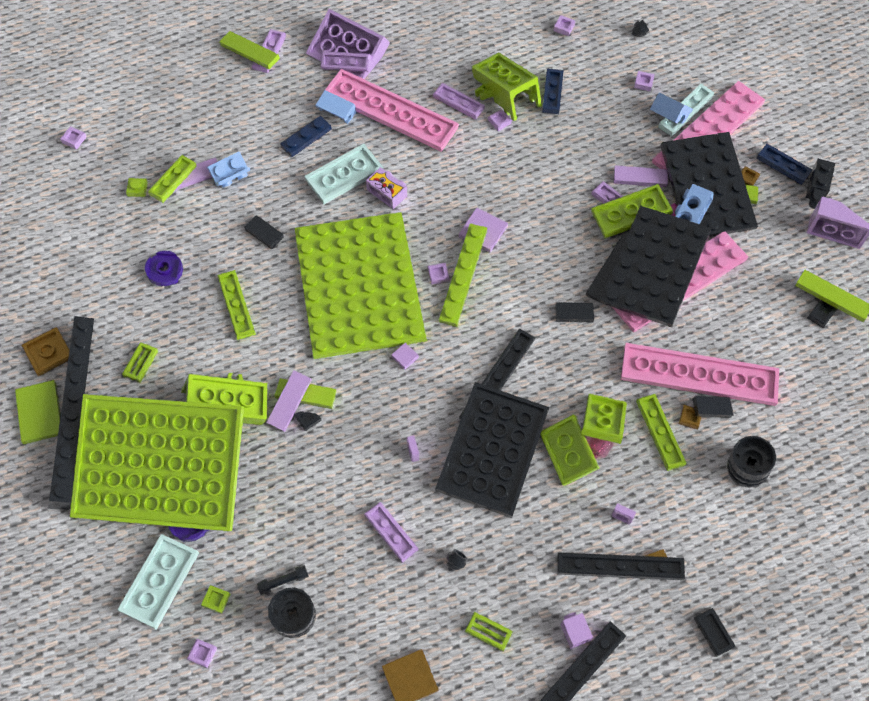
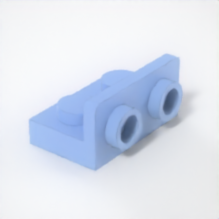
(228, 169)

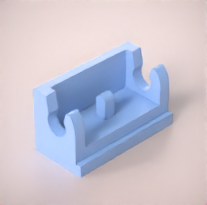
(336, 106)
(670, 108)

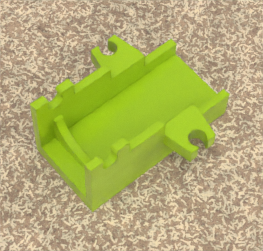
(503, 81)
(229, 392)

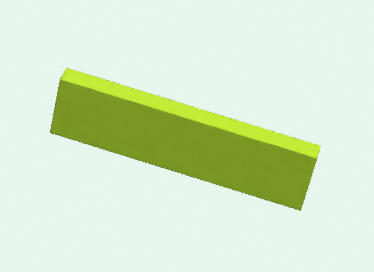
(249, 50)
(833, 295)
(236, 305)
(661, 432)

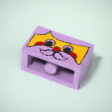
(386, 187)

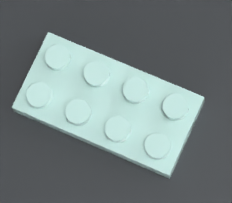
(343, 173)
(158, 581)

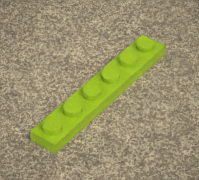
(463, 275)

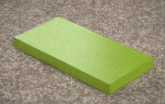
(620, 213)

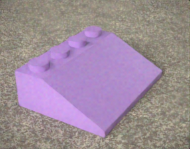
(347, 36)

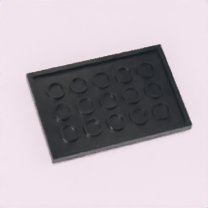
(713, 165)
(655, 266)
(492, 449)

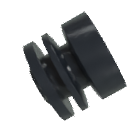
(755, 452)
(291, 600)

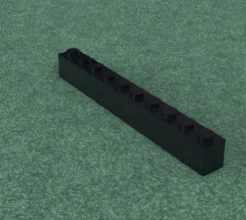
(71, 414)

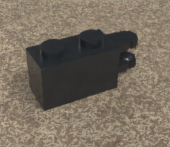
(819, 181)

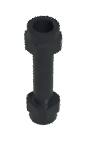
(300, 573)

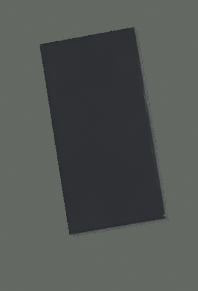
(264, 232)
(574, 312)
(822, 313)
(712, 406)
(714, 632)

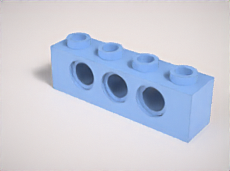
(698, 196)

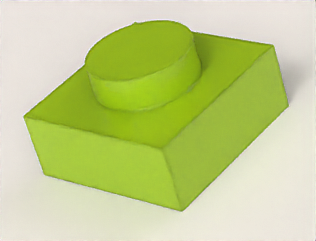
(136, 187)
(215, 599)

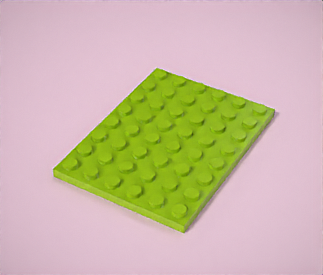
(359, 285)
(157, 462)

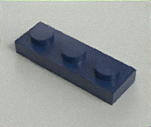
(552, 91)
(305, 136)
(784, 164)

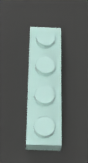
(694, 100)

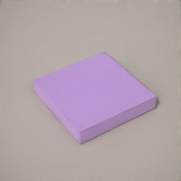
(494, 226)

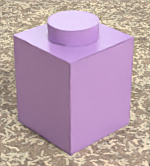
(576, 630)

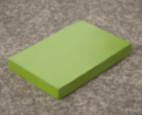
(38, 411)
(604, 418)
(569, 450)

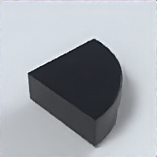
(307, 419)

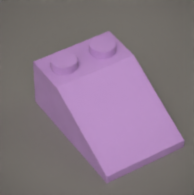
(838, 223)

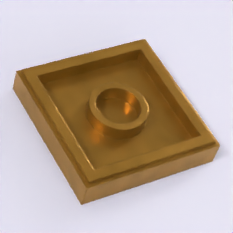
(47, 351)
(410, 677)

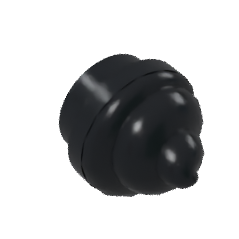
(637, 28)
(456, 560)

